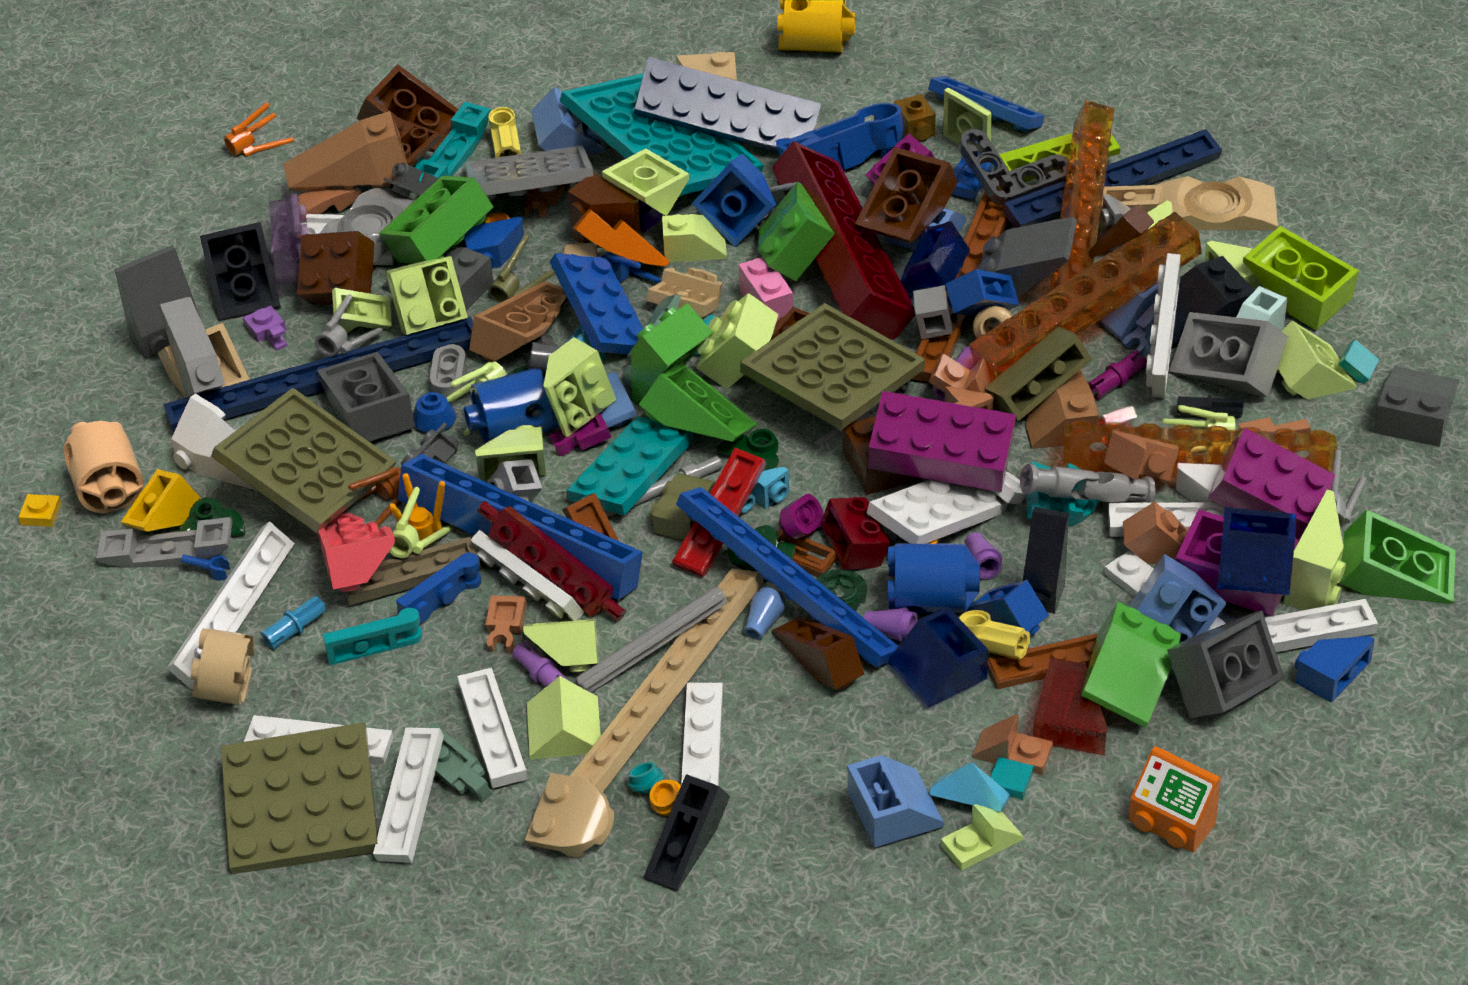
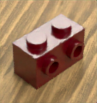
(854, 533)

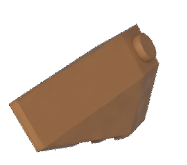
(350, 158)
(516, 321)
(1065, 405)

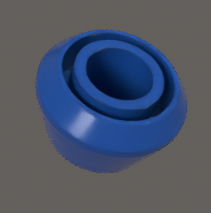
(432, 411)

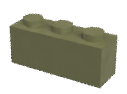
(1038, 373)

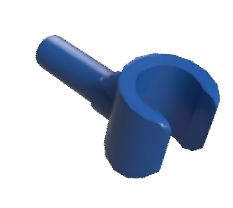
(215, 565)

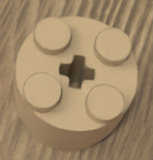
(224, 666)

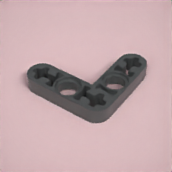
(1011, 179)

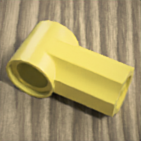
(504, 132)
(996, 636)

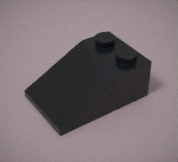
(240, 271)
(1209, 289)

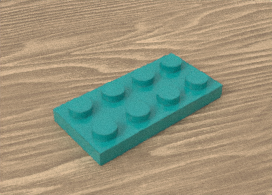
(631, 464)

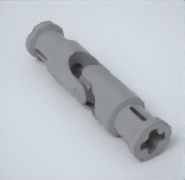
(1103, 486)

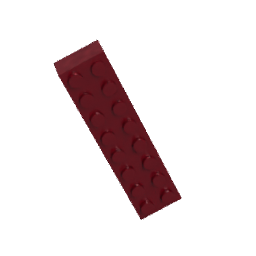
(853, 258)

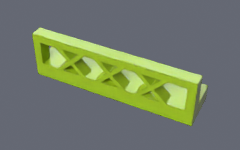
(1059, 146)

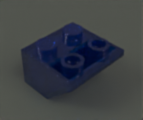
(935, 259)
(1256, 551)
(940, 657)

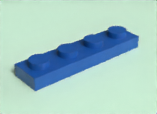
(1001, 109)

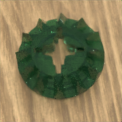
(851, 583)

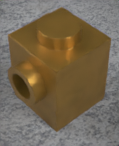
(917, 117)

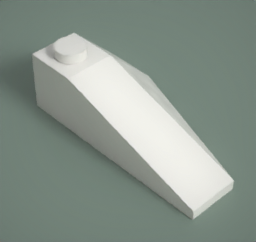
(196, 436)

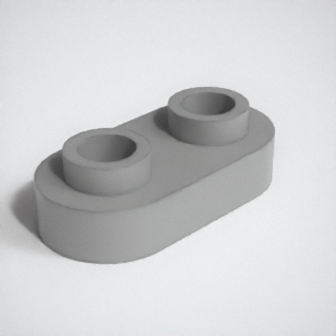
(447, 366)

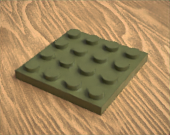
(832, 366)
(302, 459)
(299, 798)

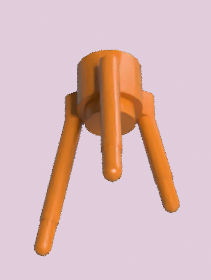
(241, 137)

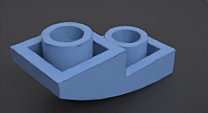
(620, 410)

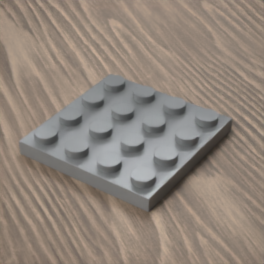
(530, 171)

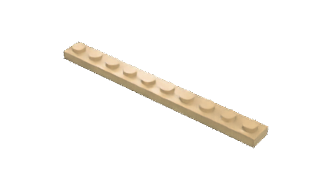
(665, 683)

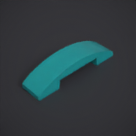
(459, 144)

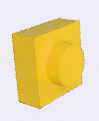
(39, 510)

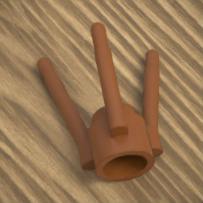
(387, 487)

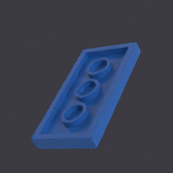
(598, 302)

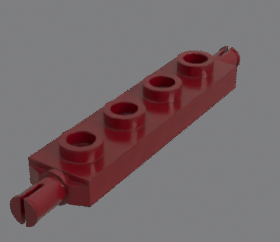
(551, 560)

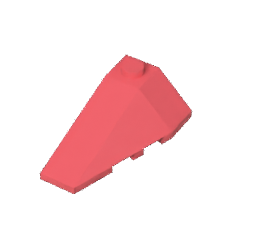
(353, 550)

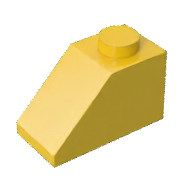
(162, 503)

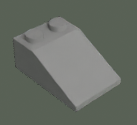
(1230, 352)

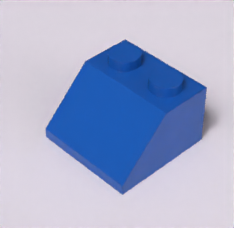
(736, 200)

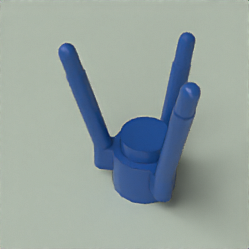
(622, 267)

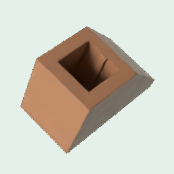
(1153, 533)

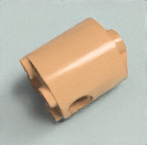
(102, 466)

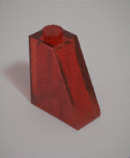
(1065, 714)

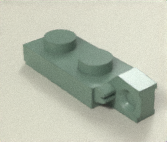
(460, 768)

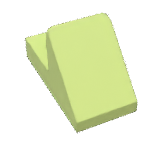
(363, 310)
(982, 838)

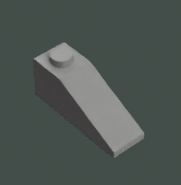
(191, 347)

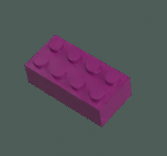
(941, 441)

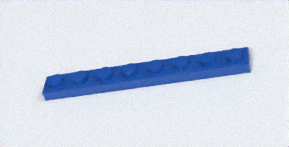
(785, 574)

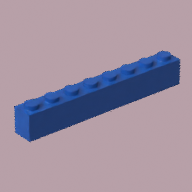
(463, 494)

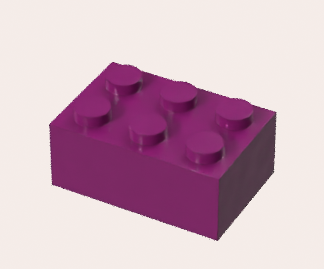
(1269, 478)
(1201, 554)

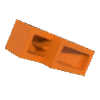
(619, 240)

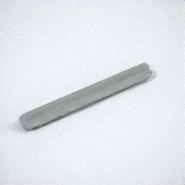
(651, 640)

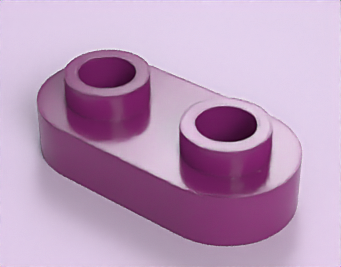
(801, 516)

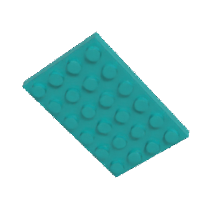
(609, 112)

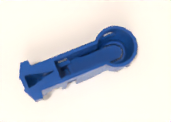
(852, 138)

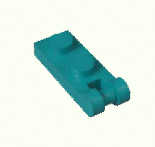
(373, 637)

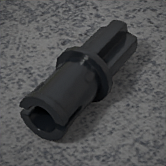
(1232, 407)

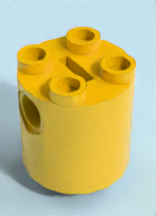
(815, 25)

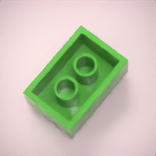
(436, 220)

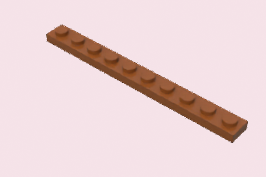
(987, 223)

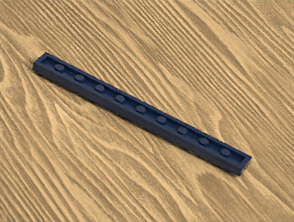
(266, 389)

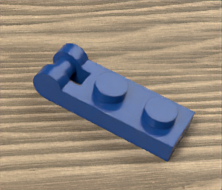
(442, 586)

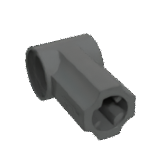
(540, 351)

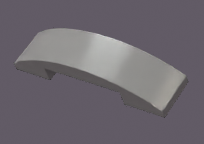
(127, 549)

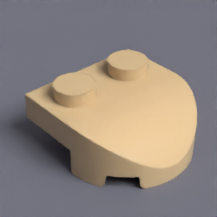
(695, 287)
(570, 816)

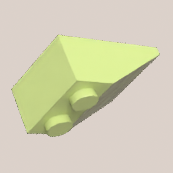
(1318, 560)

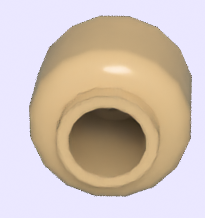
(985, 316)

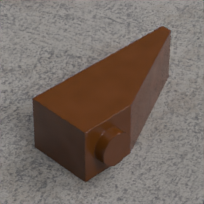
(822, 651)

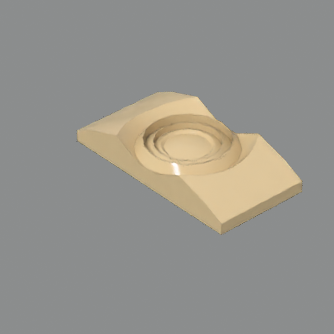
(1223, 205)

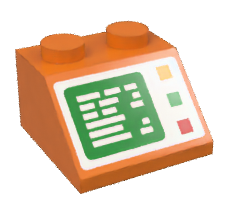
(1175, 800)

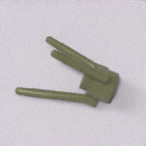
(507, 283)

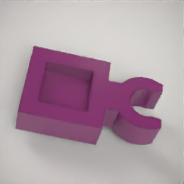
(586, 436)

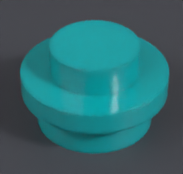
(644, 777)

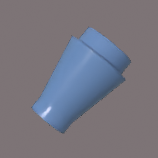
(763, 612)

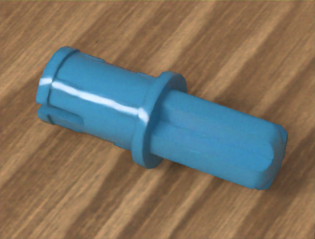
(293, 622)

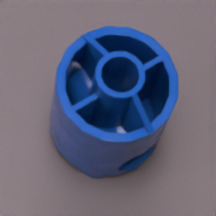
(509, 403)
(932, 577)

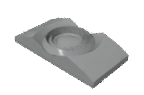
(370, 215)

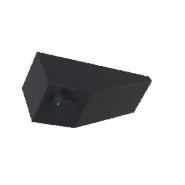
(1047, 556)
(687, 831)

